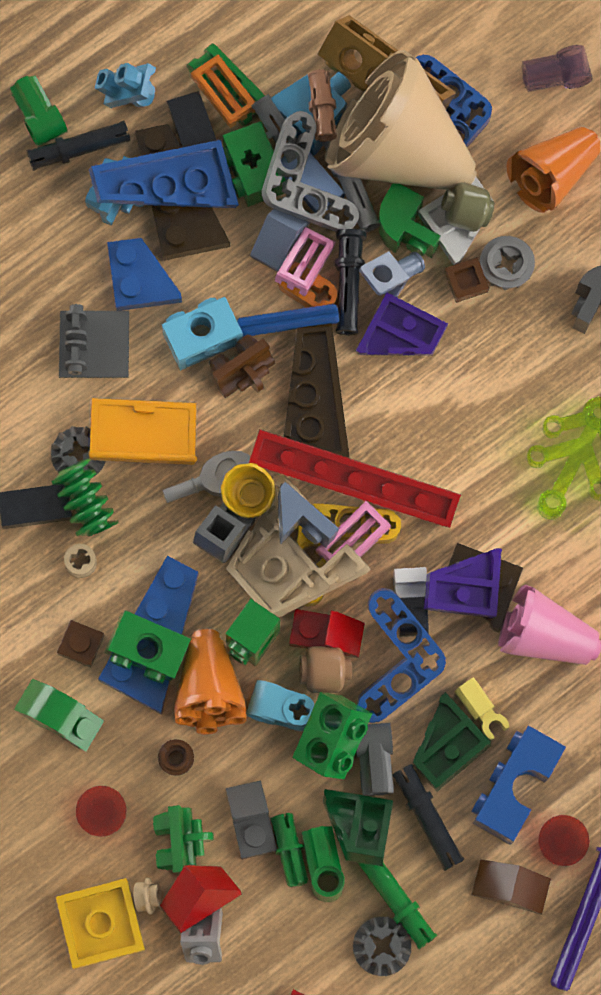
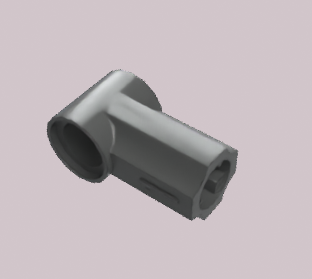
(375, 760)

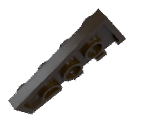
(180, 228)
(315, 396)

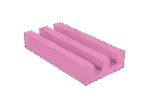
(294, 280)
(369, 542)

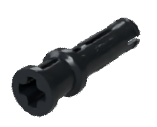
(348, 265)

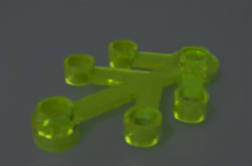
(578, 450)

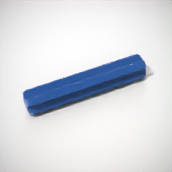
(288, 320)

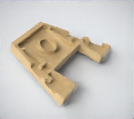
(283, 574)

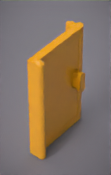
(143, 437)

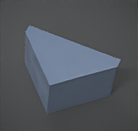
(277, 238)

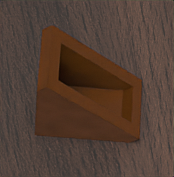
(511, 885)

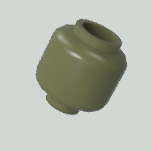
(467, 207)

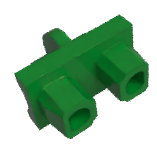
(185, 836)

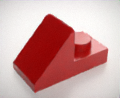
(327, 630)

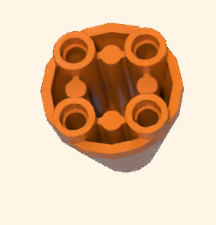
(208, 686)

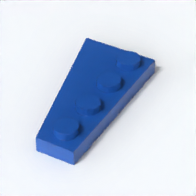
(173, 177)
(167, 605)

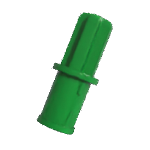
(289, 850)

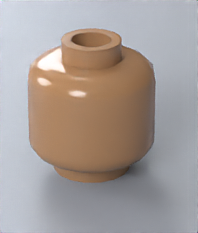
(324, 669)

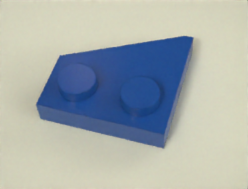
(139, 277)

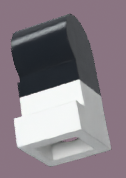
(410, 587)

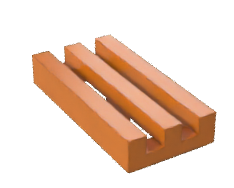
(240, 113)

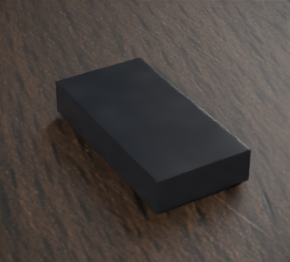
(33, 506)

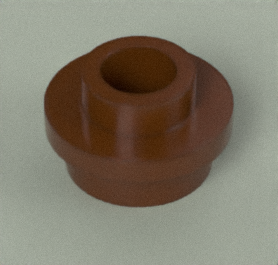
(176, 746)

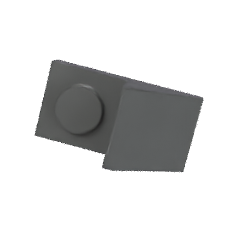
(251, 819)

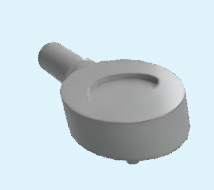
(210, 476)

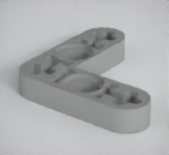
(294, 188)

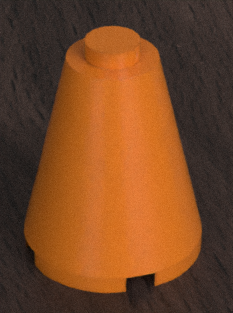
(552, 167)

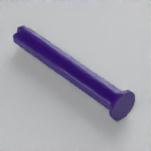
(579, 931)

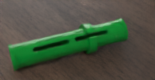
(400, 904)

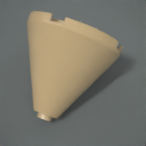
(400, 132)

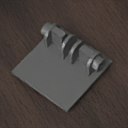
(93, 343)

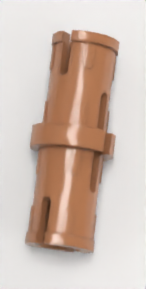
(322, 105)

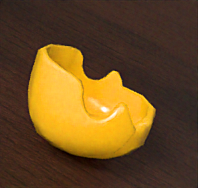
(248, 490)

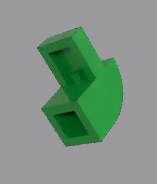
(398, 222)
(59, 714)

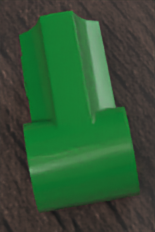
(41, 117)
(323, 860)

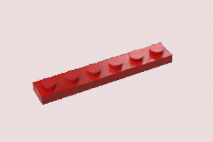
(354, 478)

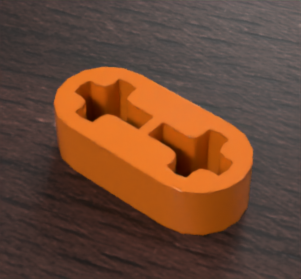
(319, 285)

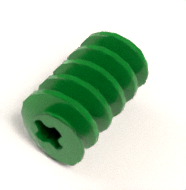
(84, 499)

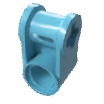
(275, 705)

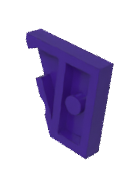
(401, 330)
(466, 587)

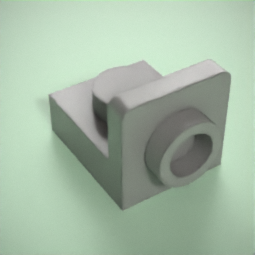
(202, 940)

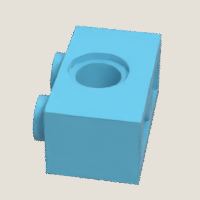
(192, 349)

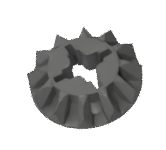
(64, 445)
(364, 947)

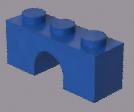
(531, 755)

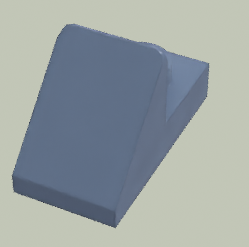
(296, 511)

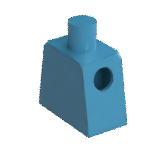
(297, 98)

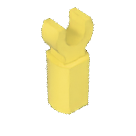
(480, 706)

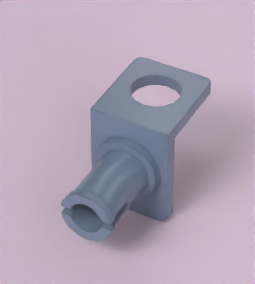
(391, 274)

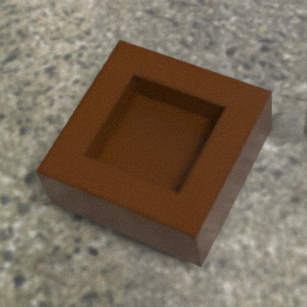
(466, 280)
(80, 643)

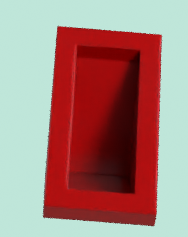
(197, 895)

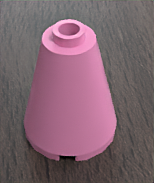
(547, 631)

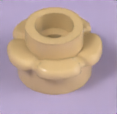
(147, 896)

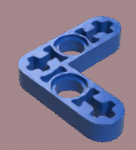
(460, 107)
(409, 665)

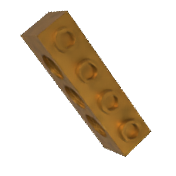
(351, 35)

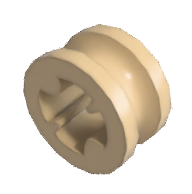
(74, 552)

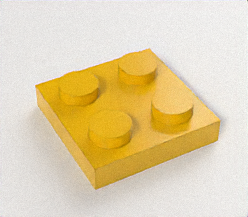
(100, 923)

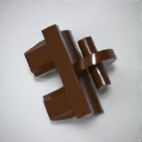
(245, 368)

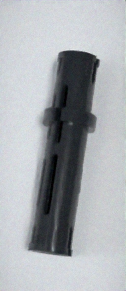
(78, 145)
(420, 803)

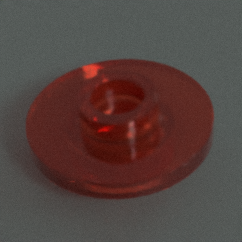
(101, 811)
(563, 840)

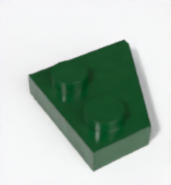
(448, 744)
(359, 824)

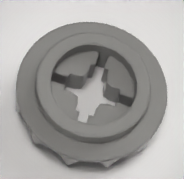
(512, 249)

